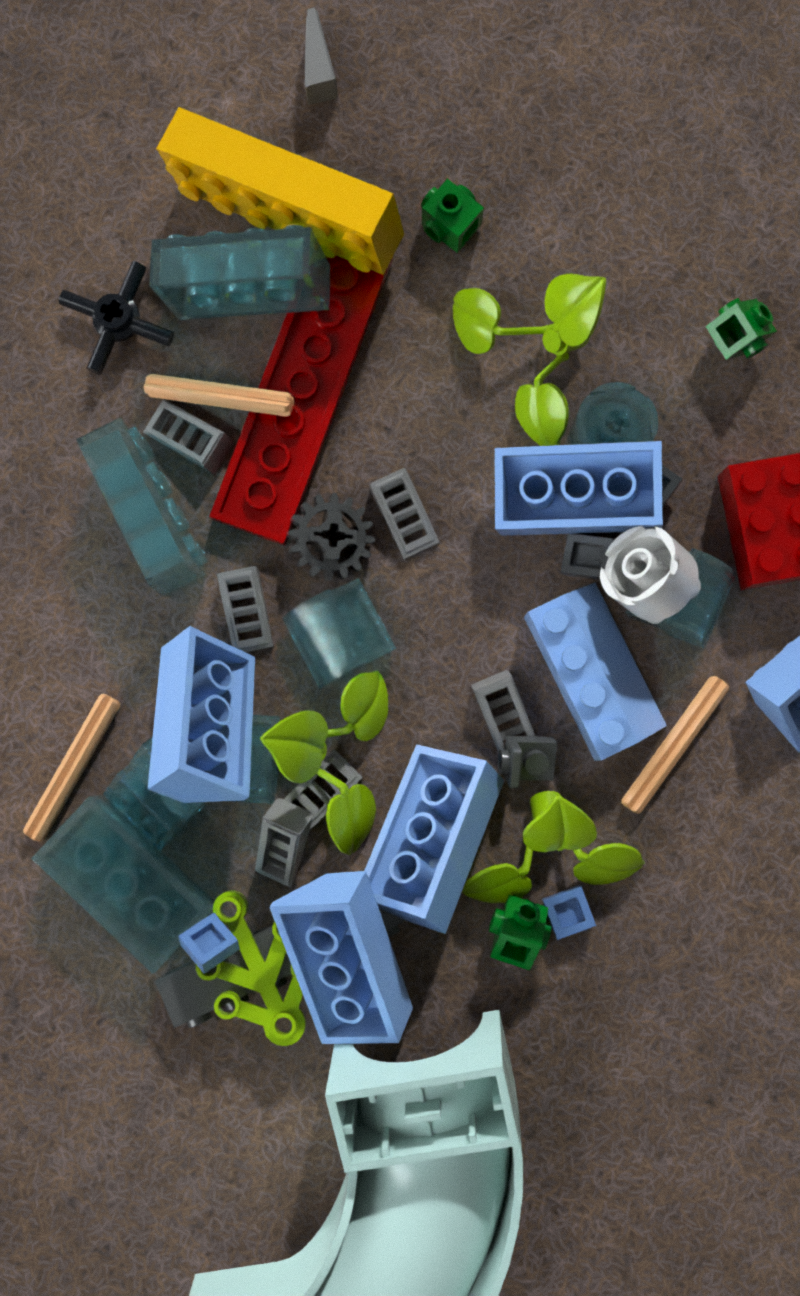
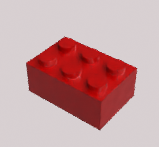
(764, 519)

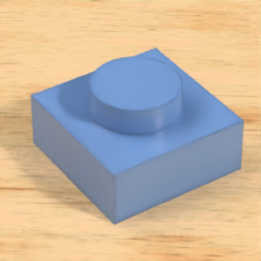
(568, 912)
(209, 942)

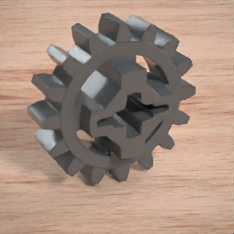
(332, 519)

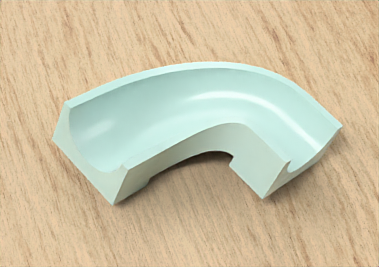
(425, 1184)

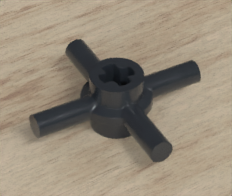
(119, 329)

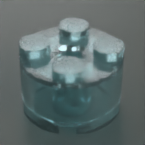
(620, 406)

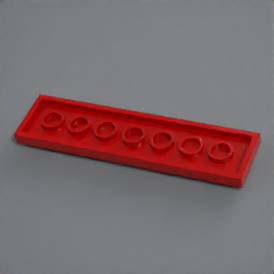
(313, 365)

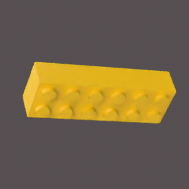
(281, 190)

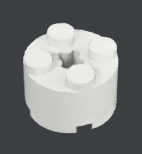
(650, 574)

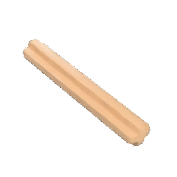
(219, 395)
(675, 744)
(71, 767)

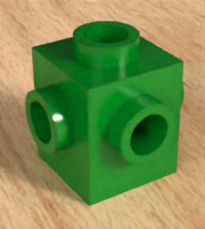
(451, 214)
(742, 328)
(519, 932)

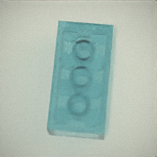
(241, 273)
(141, 506)
(124, 882)

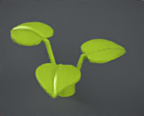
(574, 307)
(300, 747)
(555, 826)

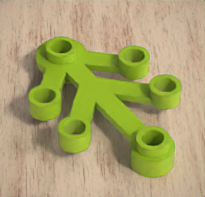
(259, 976)

